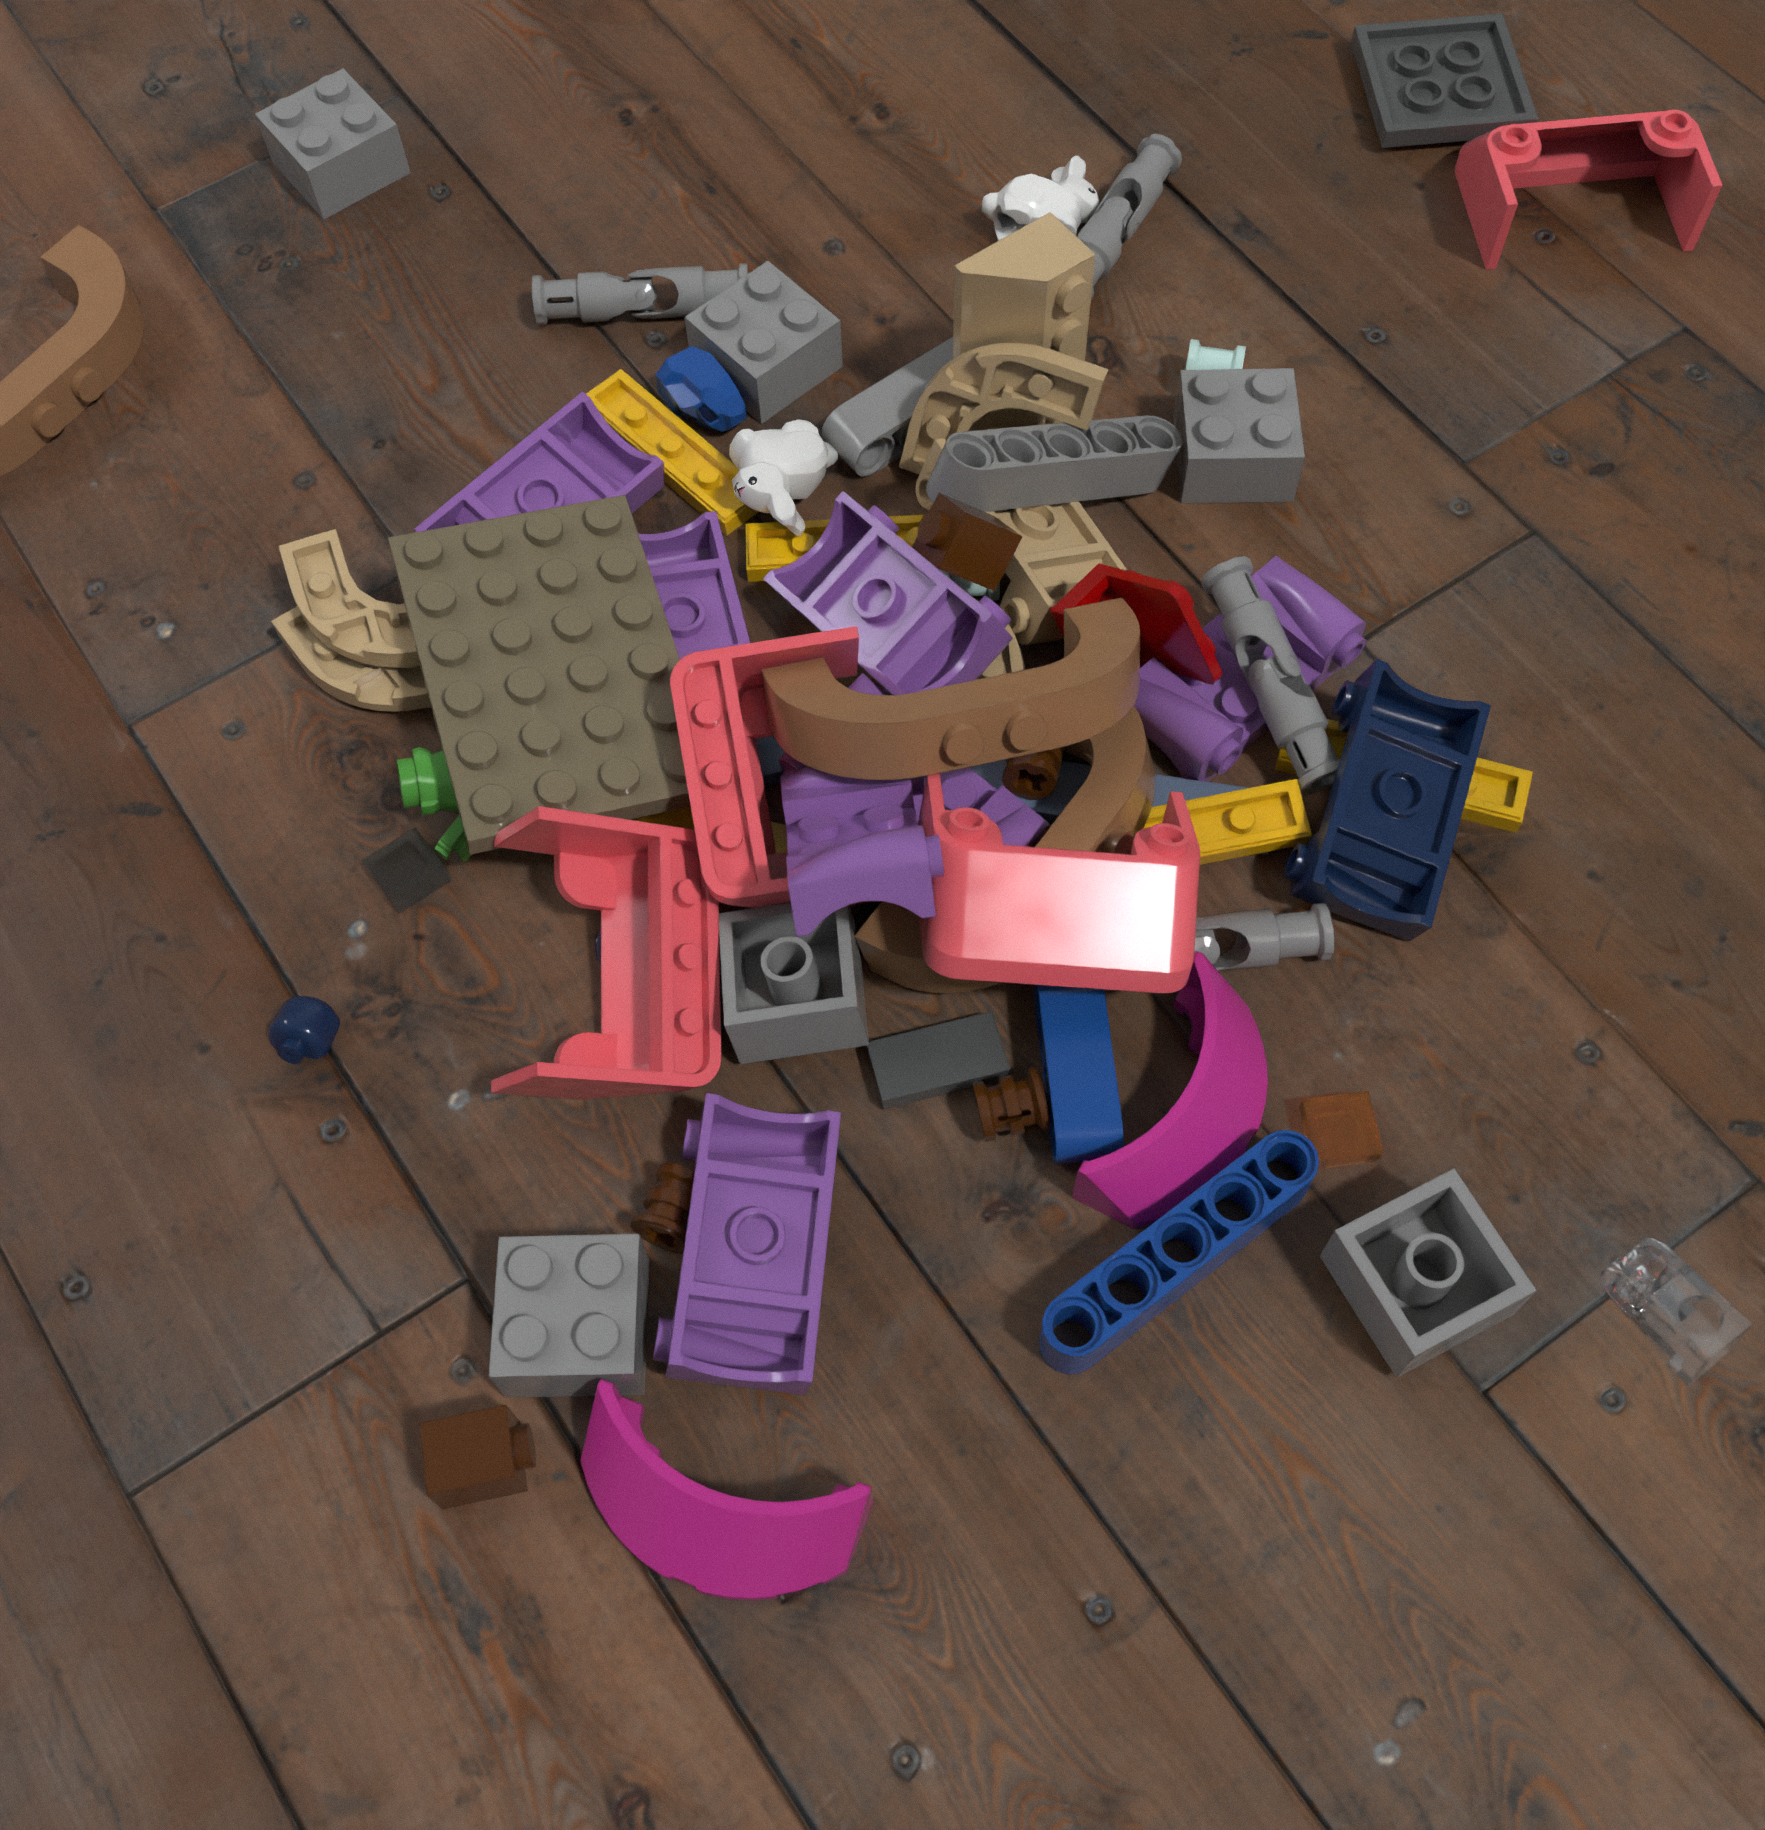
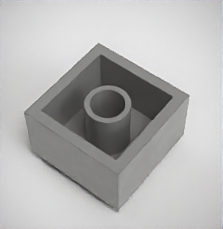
(333, 143)
(768, 339)
(1238, 435)
(789, 990)
(1426, 1272)
(569, 1315)

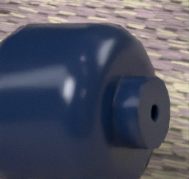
(303, 1029)

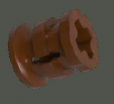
(1024, 773)
(1012, 1105)
(666, 1208)

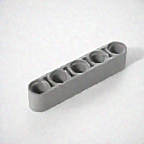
(874, 424)
(1055, 463)

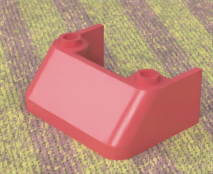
(1587, 151)
(718, 720)
(1062, 911)
(654, 957)

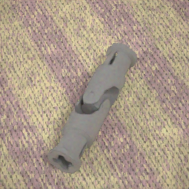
(1129, 202)
(605, 296)
(1277, 682)
(1266, 937)

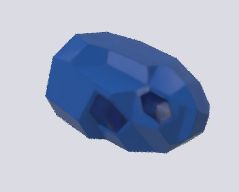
(700, 390)

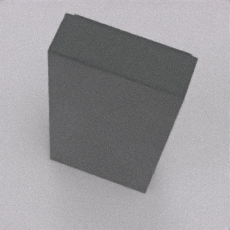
(937, 1060)

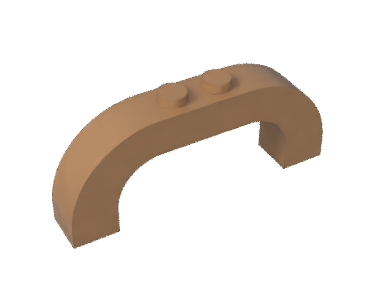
(80, 357)
(966, 721)
(1097, 819)

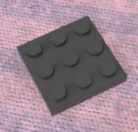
(1441, 79)

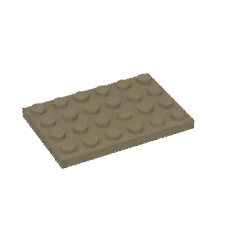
(545, 665)

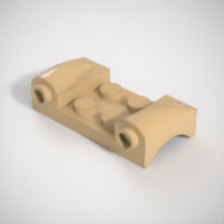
(1054, 554)

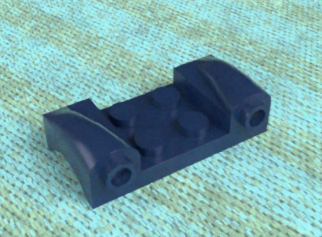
(1390, 804)

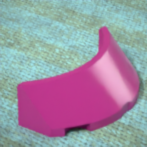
(1207, 1123)
(706, 1537)

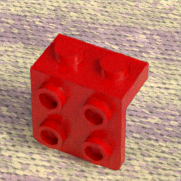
(1164, 617)

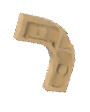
(999, 379)
(341, 612)
(348, 679)

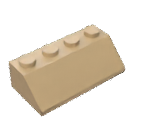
(1025, 291)

